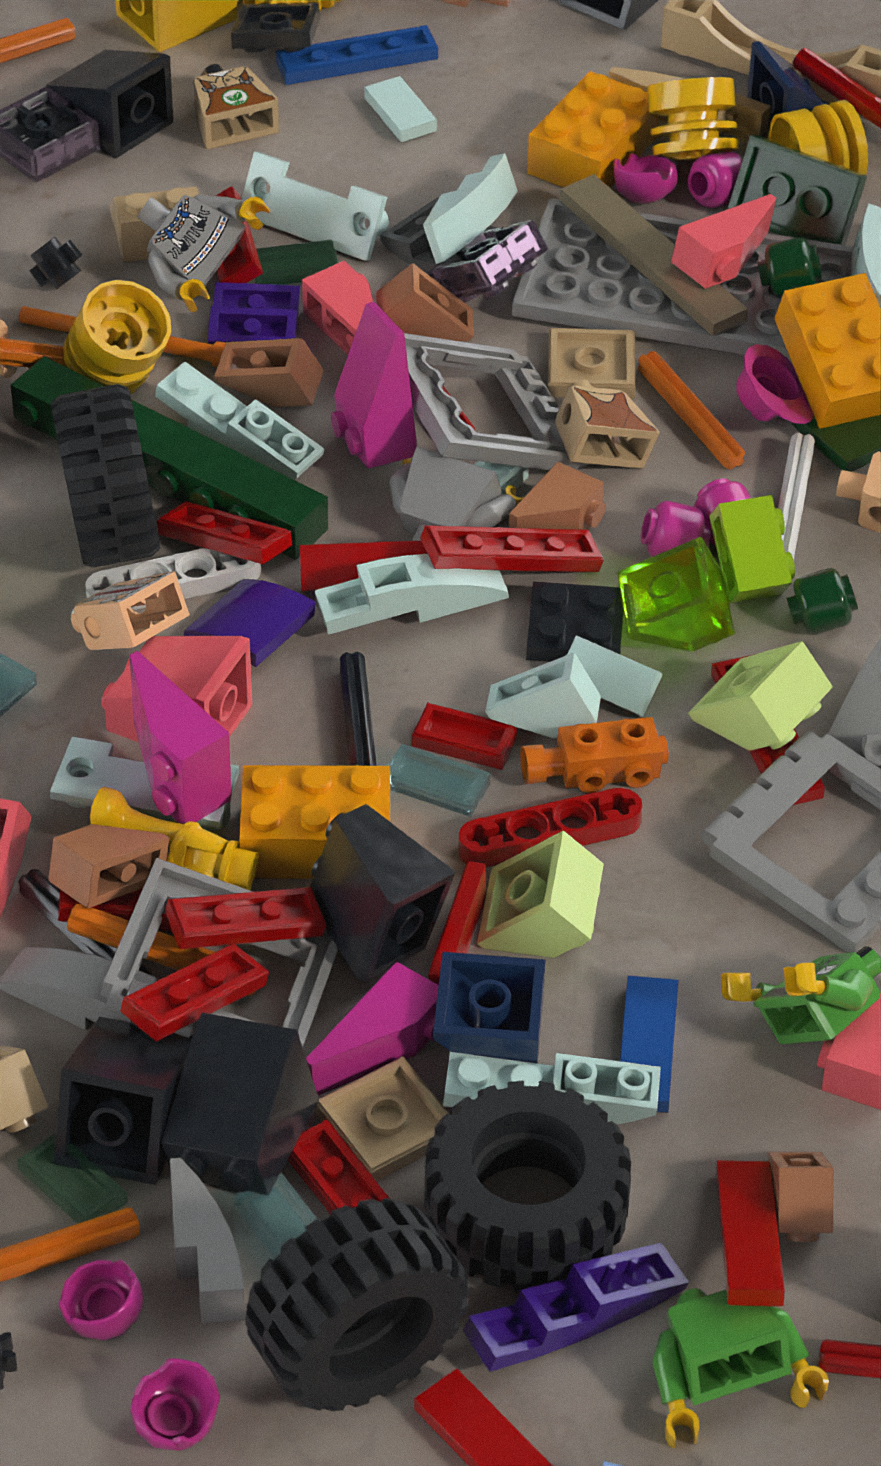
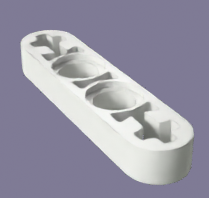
(214, 581)

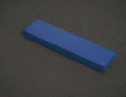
(357, 55)

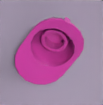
(771, 387)

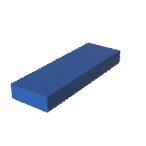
(651, 1028)

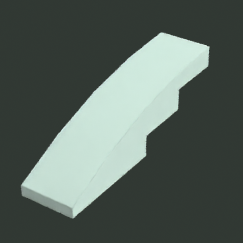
(470, 209)

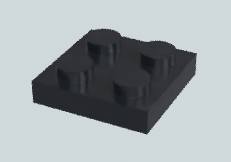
(275, 26)
(572, 610)

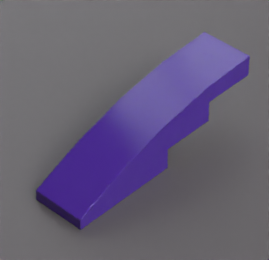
(573, 1309)

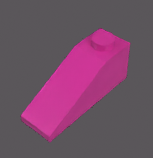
(383, 1026)

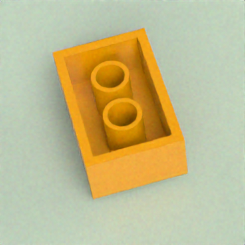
(590, 130)
(835, 347)
(292, 805)

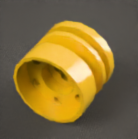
(692, 117)
(827, 132)
(118, 335)

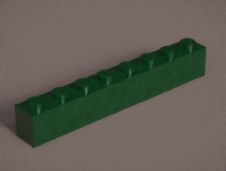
(186, 462)

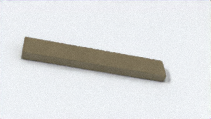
(650, 254)

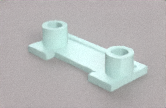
(315, 212)
(91, 766)

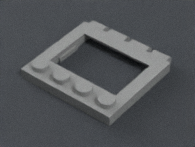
(519, 380)
(175, 882)
(856, 910)

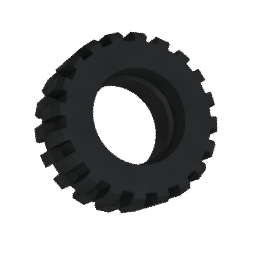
(105, 475)
(532, 1129)
(356, 1304)

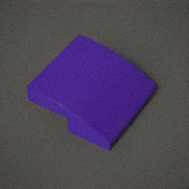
(253, 312)
(256, 611)

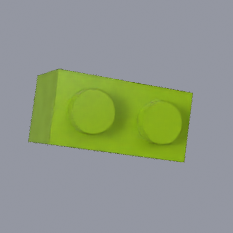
(752, 548)

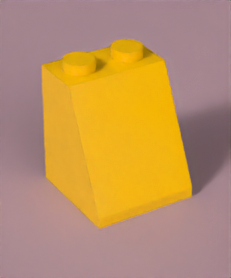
(175, 21)

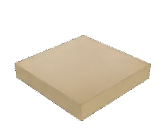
(594, 355)
(384, 1117)

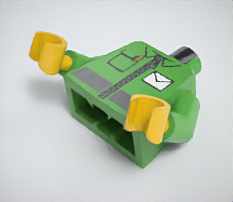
(814, 998)
(723, 1350)

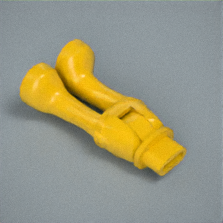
(188, 842)

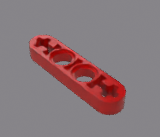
(547, 820)

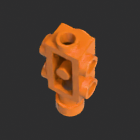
(599, 755)

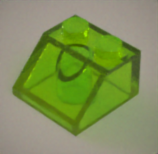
(677, 598)

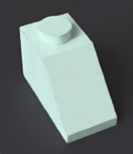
(546, 697)

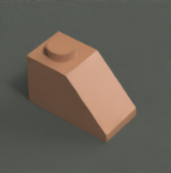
(425, 307)
(271, 371)
(561, 501)
(104, 862)
(802, 1194)

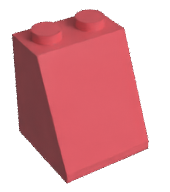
(206, 668)

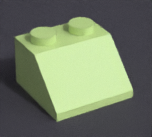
(764, 697)
(542, 899)

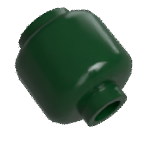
(789, 265)
(822, 601)

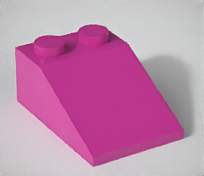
(375, 393)
(180, 746)

